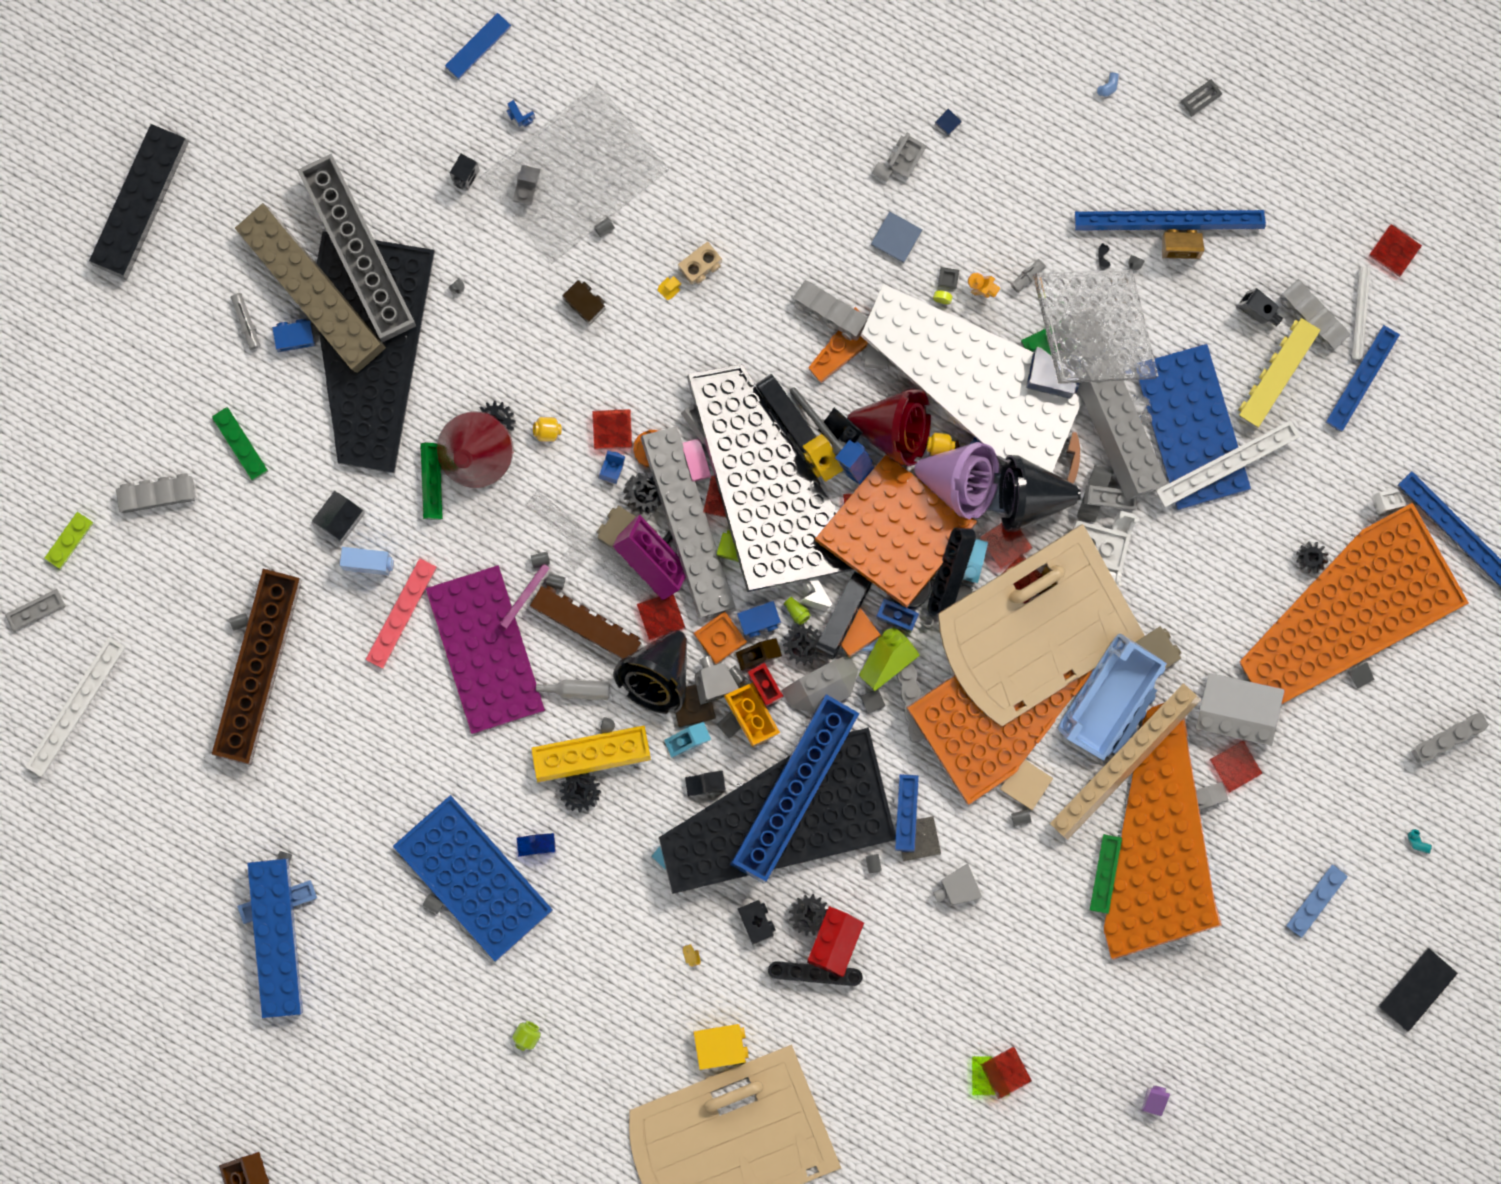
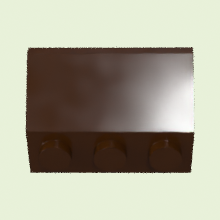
(244, 1170)

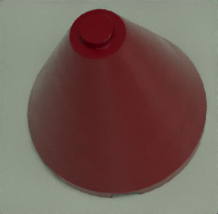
(896, 425)
(475, 449)

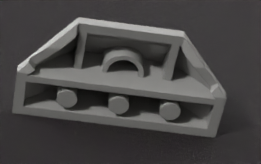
(832, 679)

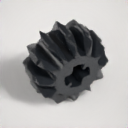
(1314, 565)

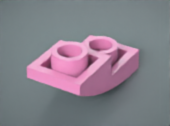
(696, 460)

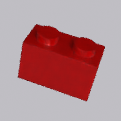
(765, 685)

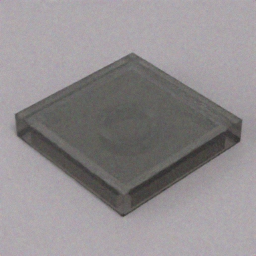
(925, 840)

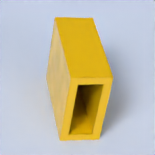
(720, 1046)

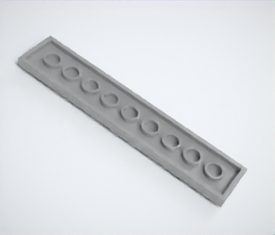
(687, 522)

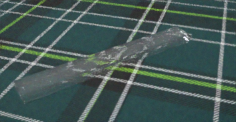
(589, 544)

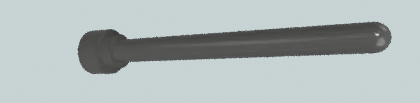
(837, 445)

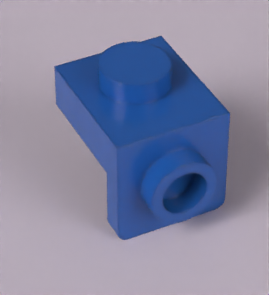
(514, 113)
(612, 467)

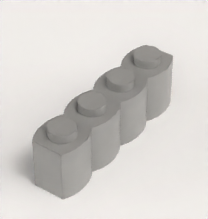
(831, 310)
(1313, 311)
(155, 494)
(909, 694)
(1452, 736)

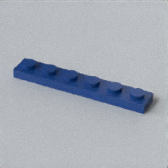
(1362, 378)

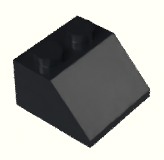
(338, 516)

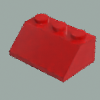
(835, 941)

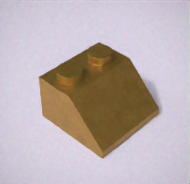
(1182, 245)

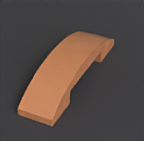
(1073, 448)

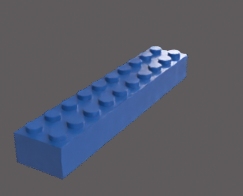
(794, 789)

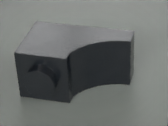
(705, 783)

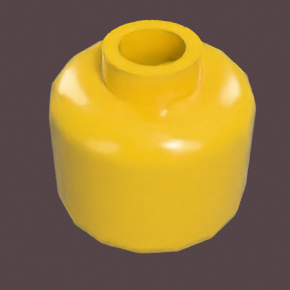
(546, 429)
(940, 443)

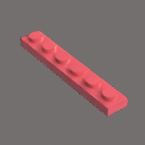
(401, 613)

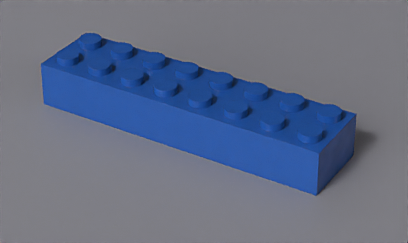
(275, 938)

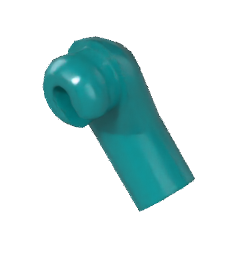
(1416, 842)

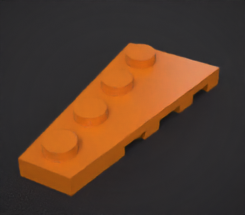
(836, 355)

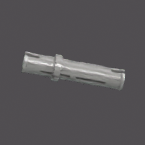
(253, 342)

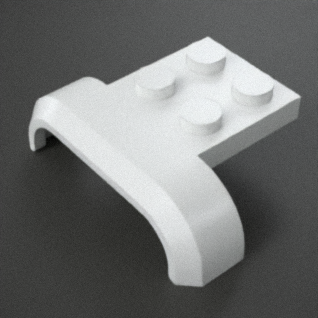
(1113, 542)

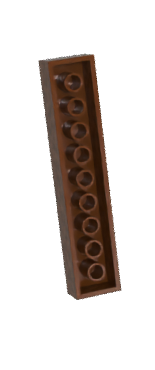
(257, 667)

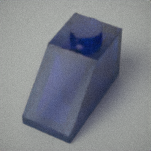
(536, 845)

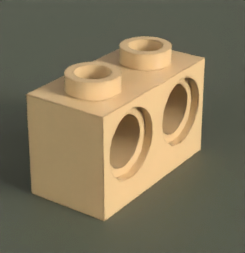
(696, 260)

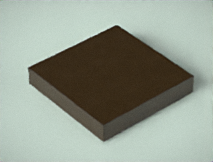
(692, 711)

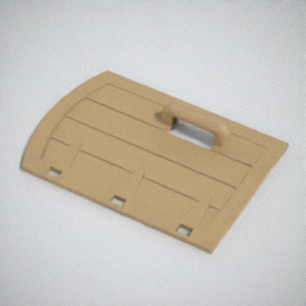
(1021, 650)
(760, 1143)

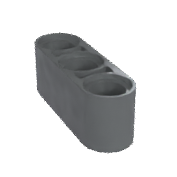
(1099, 477)

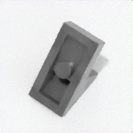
(526, 185)

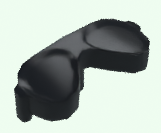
(1103, 250)

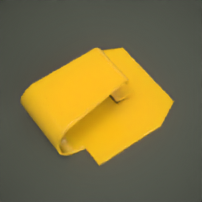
(669, 287)
(691, 957)

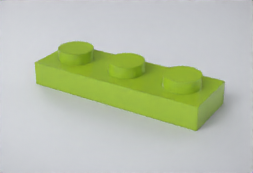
(69, 540)

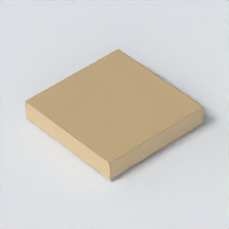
(1027, 784)

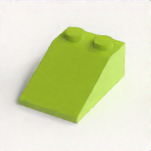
(889, 656)

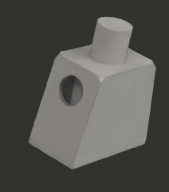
(713, 681)
(959, 887)

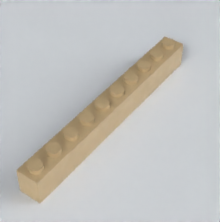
(1125, 761)

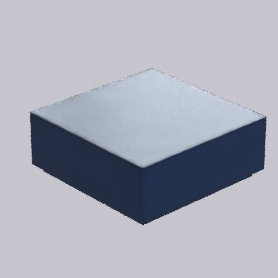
(948, 122)

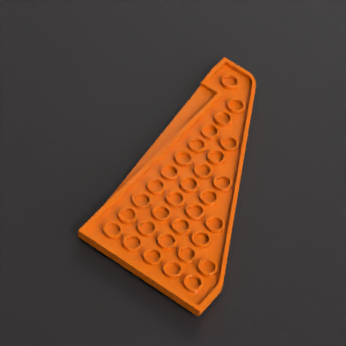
(1163, 863)

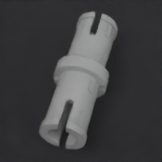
(1027, 275)

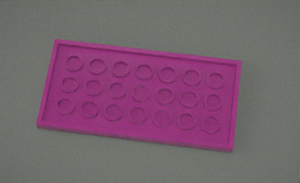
(485, 662)

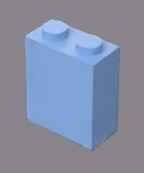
(366, 561)

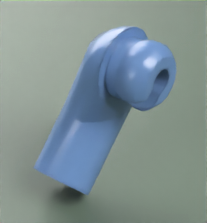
(1110, 87)

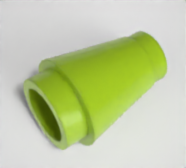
(797, 611)

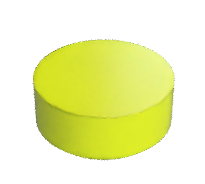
(942, 297)

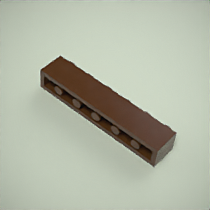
(585, 624)

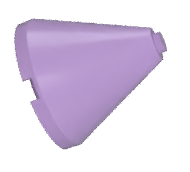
(962, 478)

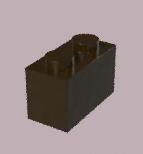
(584, 302)

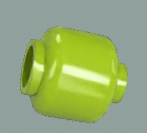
(526, 1036)

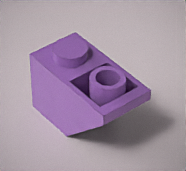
(1155, 1100)

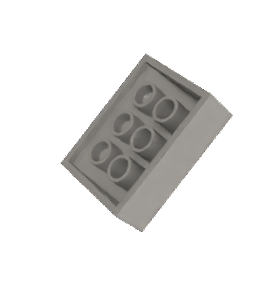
(1240, 709)

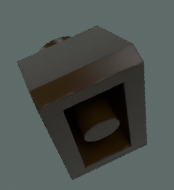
(758, 654)

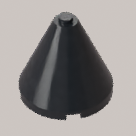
(1032, 493)
(656, 673)

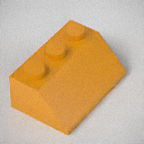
(752, 715)

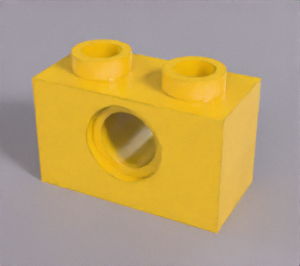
(819, 448)

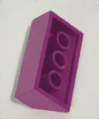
(650, 557)

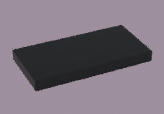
(1418, 989)

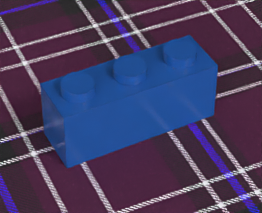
(855, 461)

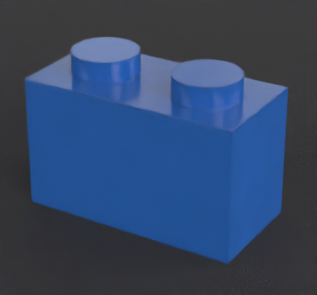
(293, 336)
(897, 615)
(759, 619)

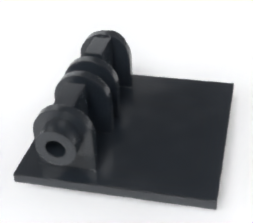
(842, 427)

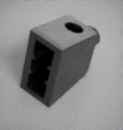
(1253, 304)

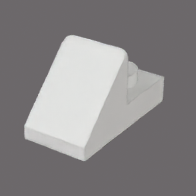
(1389, 500)
(818, 598)

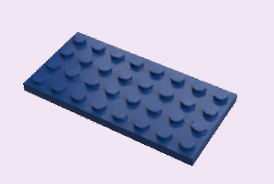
(1192, 421)
(472, 878)

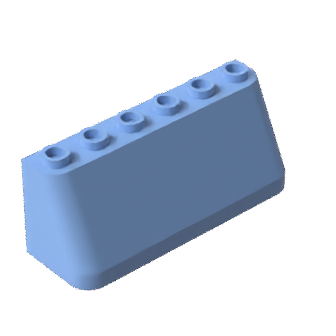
(1111, 696)

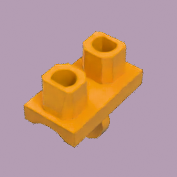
(983, 285)

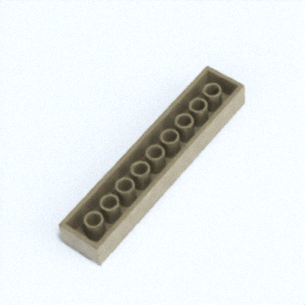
(310, 287)

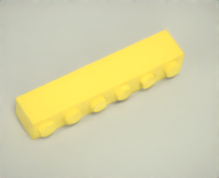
(1279, 373)

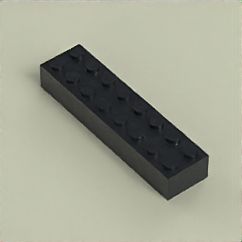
(138, 201)

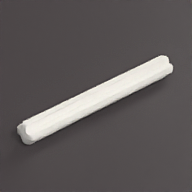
(1361, 311)

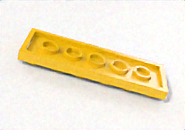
(590, 753)

